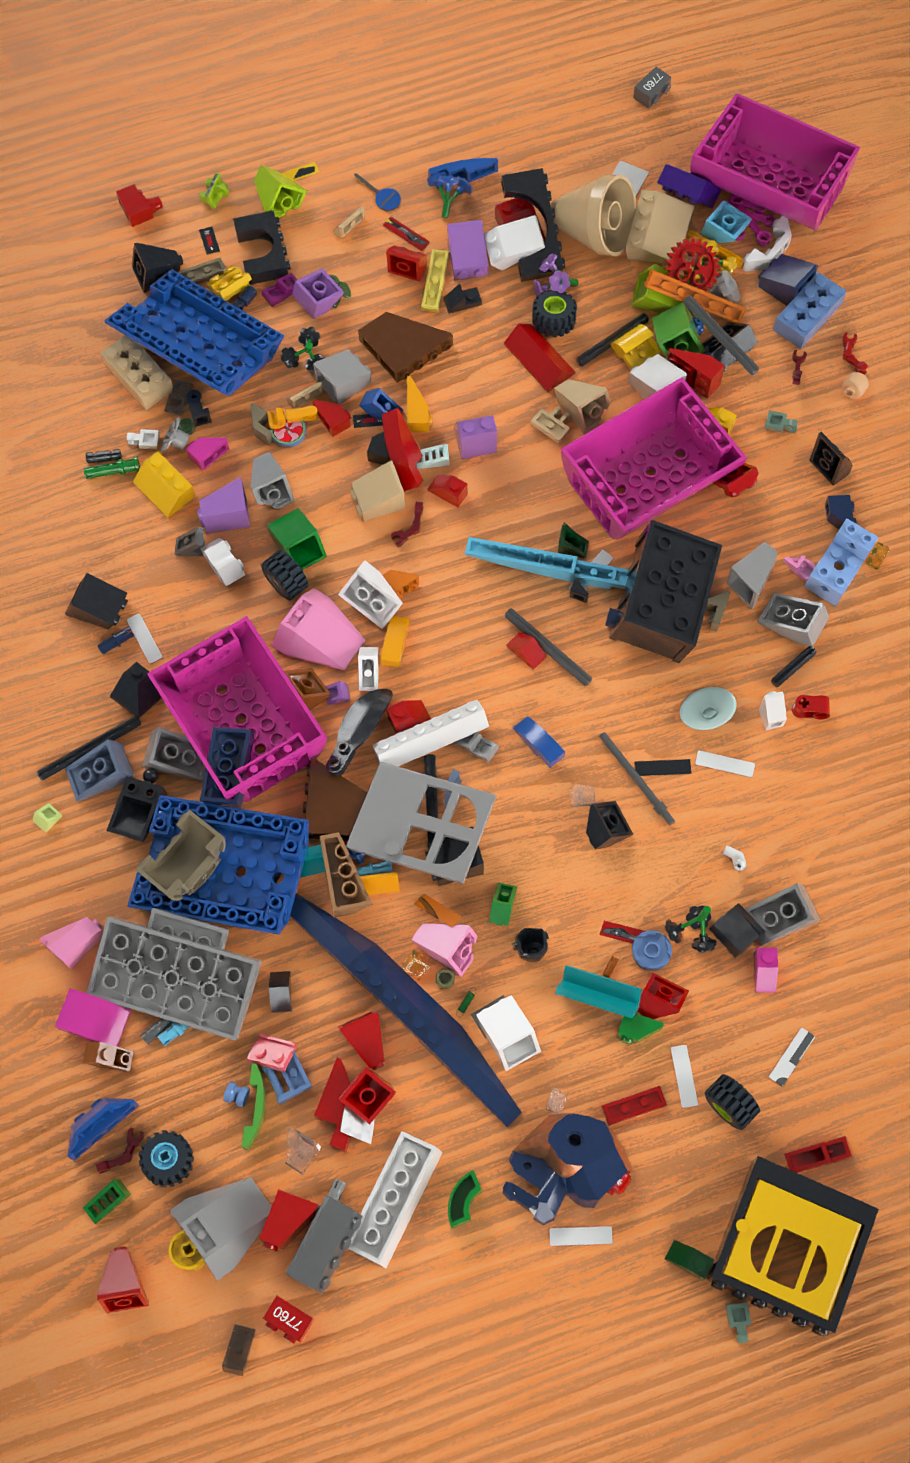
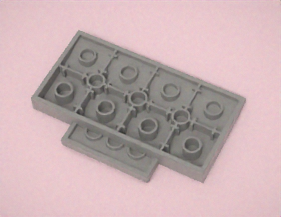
(175, 972)

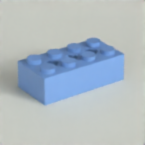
(809, 310)

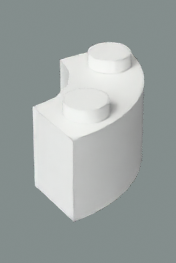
(222, 561)

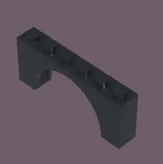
(532, 188)

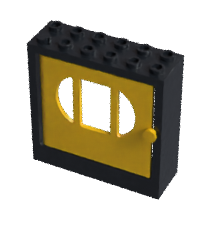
(839, 1238)

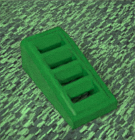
(121, 1190)

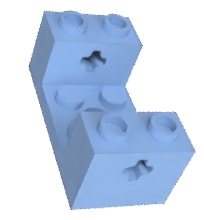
(850, 550)

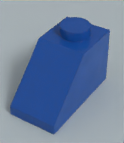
(377, 402)

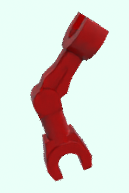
(849, 357)

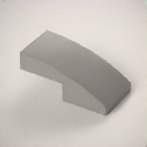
(478, 746)

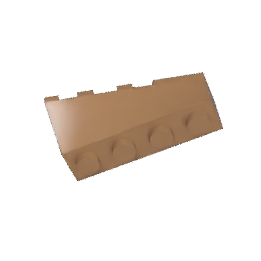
(344, 883)

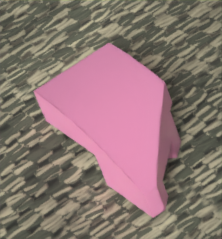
(800, 566)

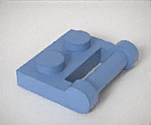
(295, 1078)

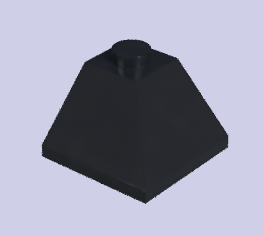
(135, 691)
(606, 825)

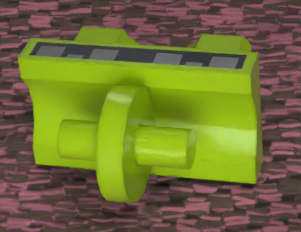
(215, 191)

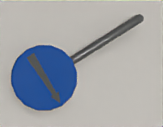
(386, 199)

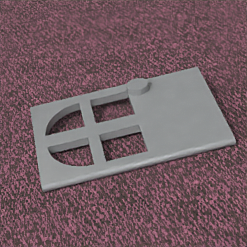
(393, 810)

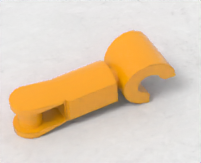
(278, 419)

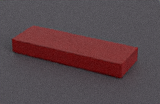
(634, 1105)

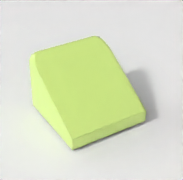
(46, 817)

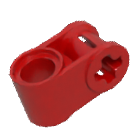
(812, 707)

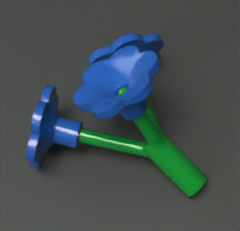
(439, 179)

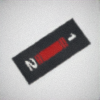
(209, 240)
(366, 421)

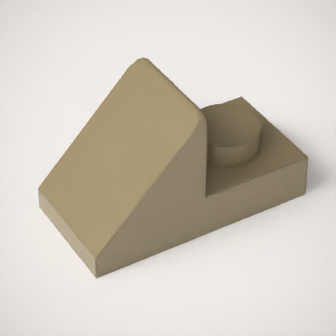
(717, 606)

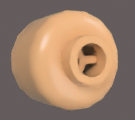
(855, 385)

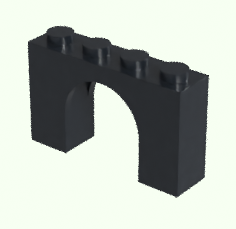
(263, 227)

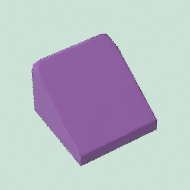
(339, 693)

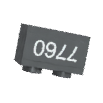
(652, 87)

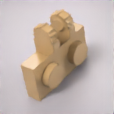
(550, 425)

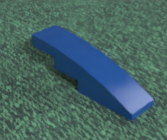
(469, 169)

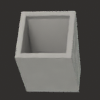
(342, 375)
(751, 573)

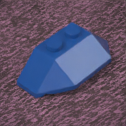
(97, 1123)

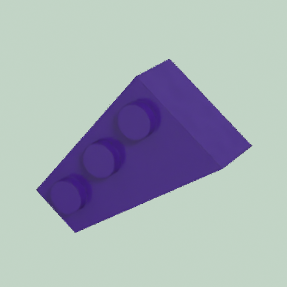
(688, 186)

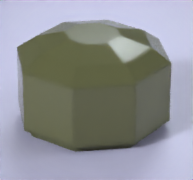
(445, 978)

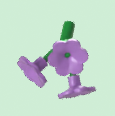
(558, 281)

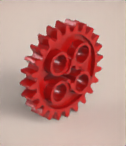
(705, 271)

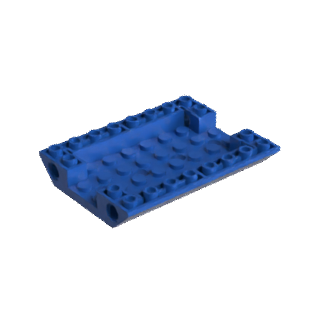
(203, 324)
(254, 841)

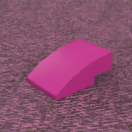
(92, 1018)

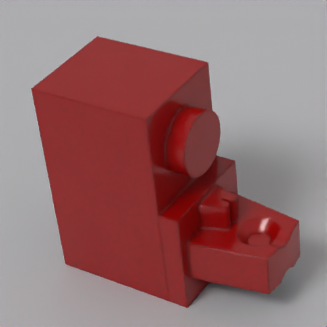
(136, 206)

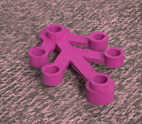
(763, 237)

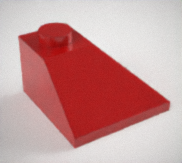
(407, 715)
(661, 998)
(367, 1095)

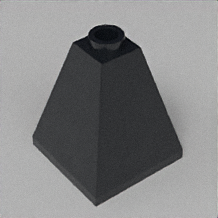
(152, 263)

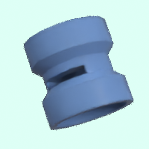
(236, 1094)

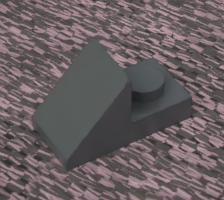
(190, 543)

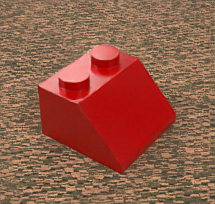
(406, 262)

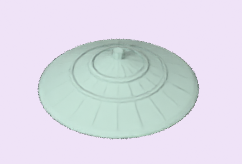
(708, 708)

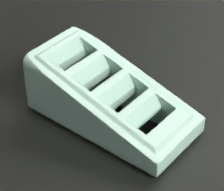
(439, 461)

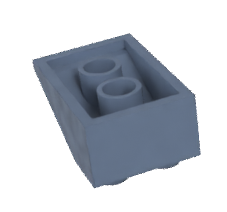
(99, 770)

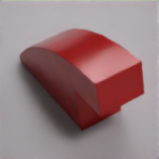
(402, 449)
(331, 1109)

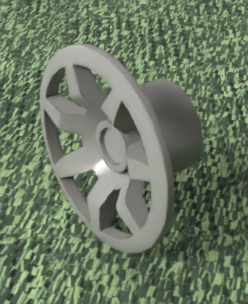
(176, 438)

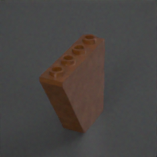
(403, 343)
(331, 803)

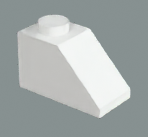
(368, 668)

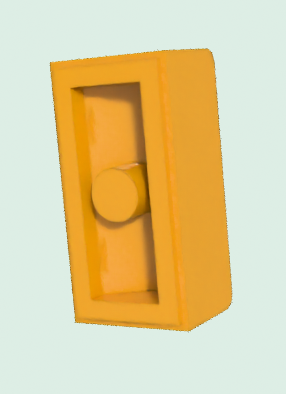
(381, 883)

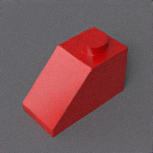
(333, 417)
(449, 489)

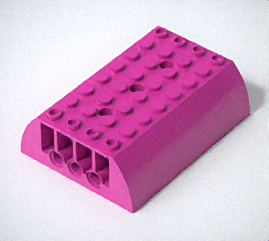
(777, 149)
(646, 440)
(254, 690)

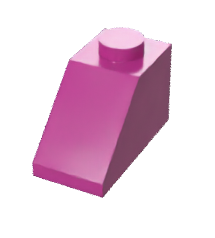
(206, 451)
(765, 970)

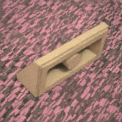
(350, 222)
(305, 395)

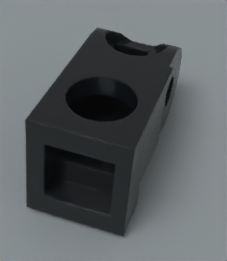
(195, 402)

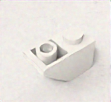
(773, 710)

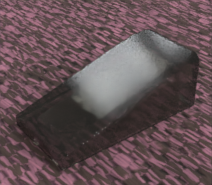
(238, 1350)

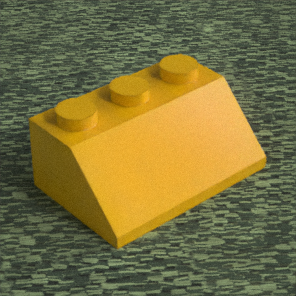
(163, 485)

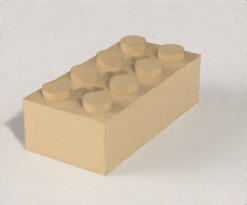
(137, 372)

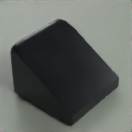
(578, 592)

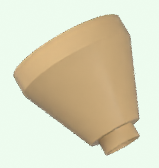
(598, 214)

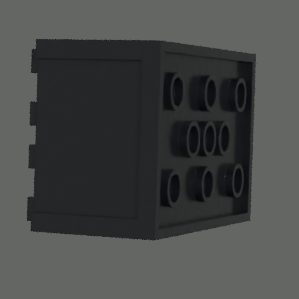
(666, 591)

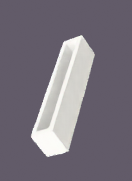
(431, 734)

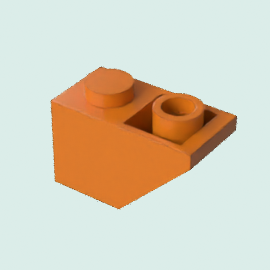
(401, 581)

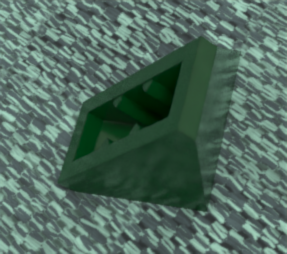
(572, 543)

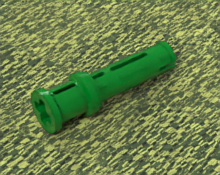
(121, 466)

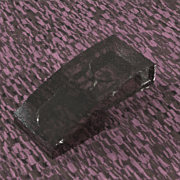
(177, 400)

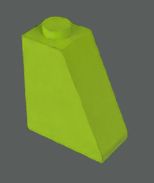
(278, 191)

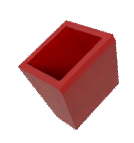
(286, 1220)

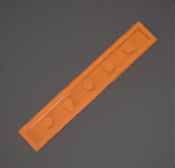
(680, 290)

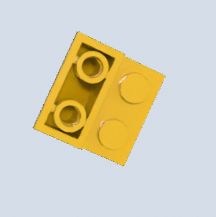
(229, 283)
(636, 346)

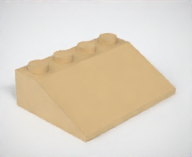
(657, 227)

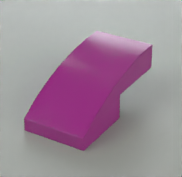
(280, 291)

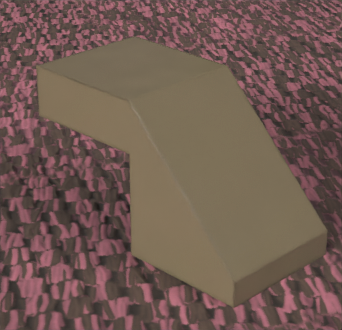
(259, 420)

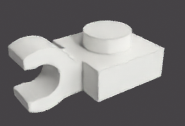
(146, 439)

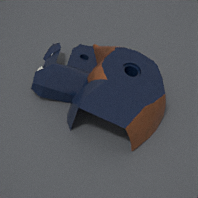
(569, 1158)

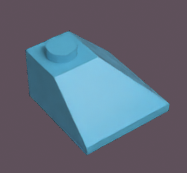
(725, 223)

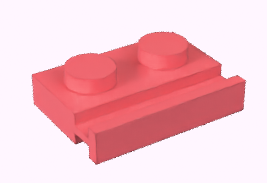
(271, 1052)

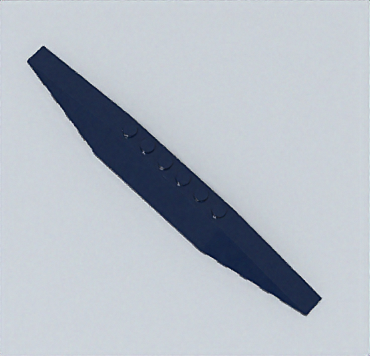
(408, 1004)

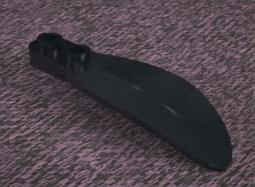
(357, 727)

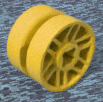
(180, 1256)

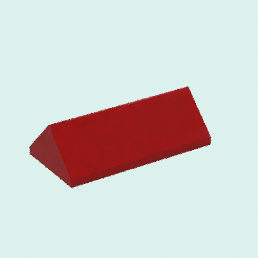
(538, 356)

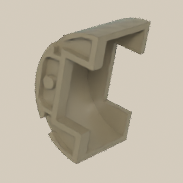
(186, 860)

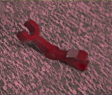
(797, 373)
(414, 529)
(105, 1166)

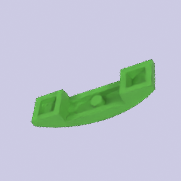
(251, 1132)

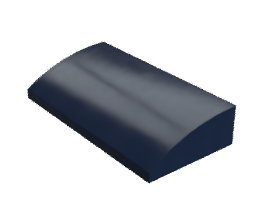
(227, 752)

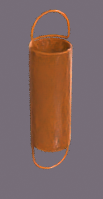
(610, 966)

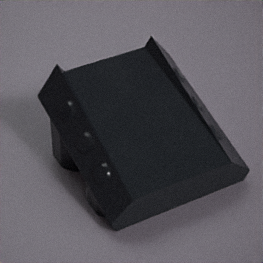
(737, 930)

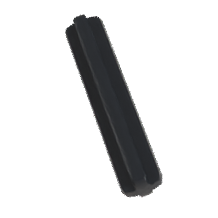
(793, 666)

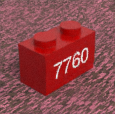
(288, 1319)

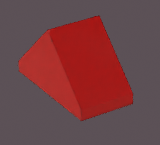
(527, 649)

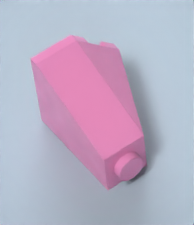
(73, 941)
(447, 945)

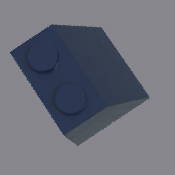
(786, 277)

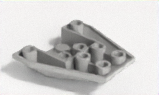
(223, 1223)

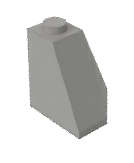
(270, 482)

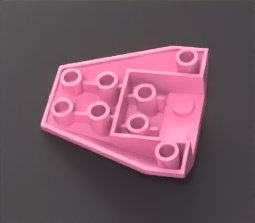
(318, 632)

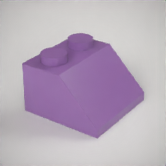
(317, 293)

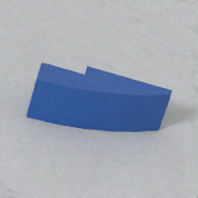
(539, 741)

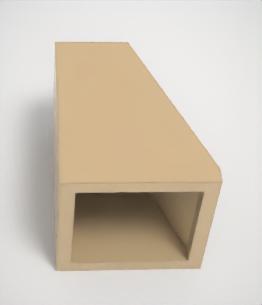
(378, 493)

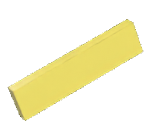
(435, 281)

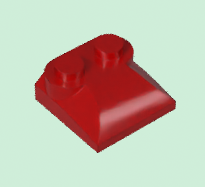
(738, 480)

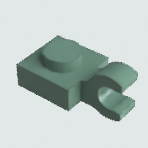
(777, 421)
(739, 1318)

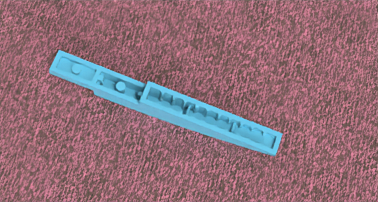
(547, 563)

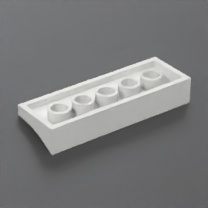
(394, 1198)

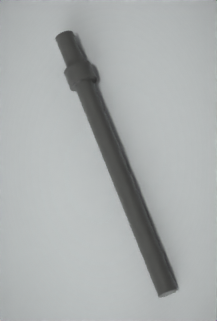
(659, 807)

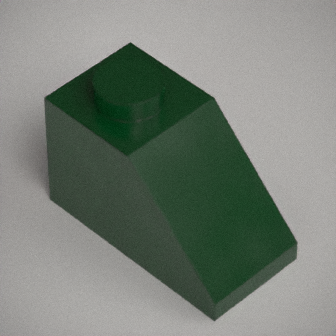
(689, 1259)

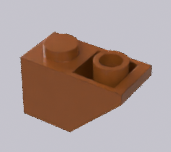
(108, 1056)

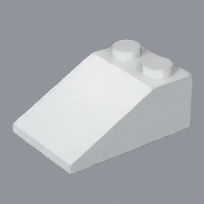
(513, 242)
(371, 595)

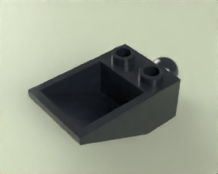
(135, 807)

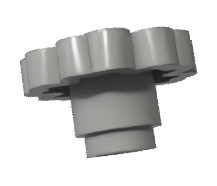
(726, 287)

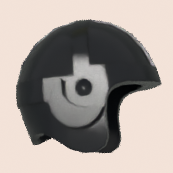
(531, 944)

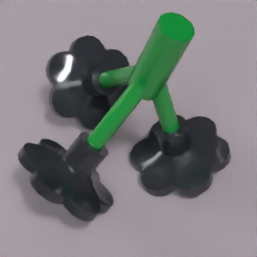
(309, 339)
(697, 918)

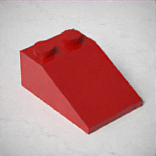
(515, 210)

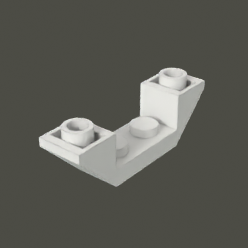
(757, 260)

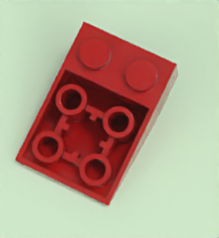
(702, 370)

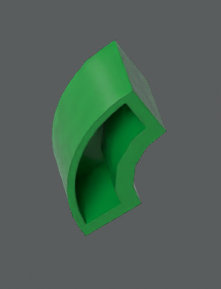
(461, 1199)

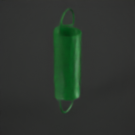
(466, 1002)

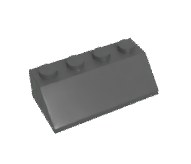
(324, 1244)

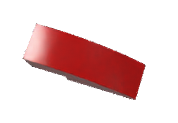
(819, 1155)

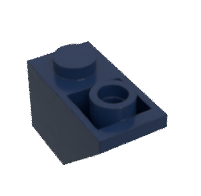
(838, 509)

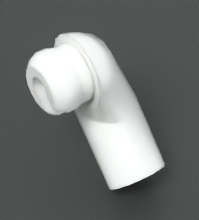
(737, 857)

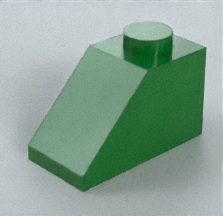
(502, 904)
(637, 1029)

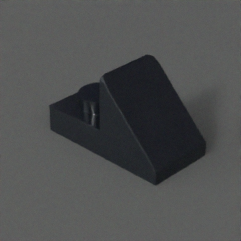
(462, 299)

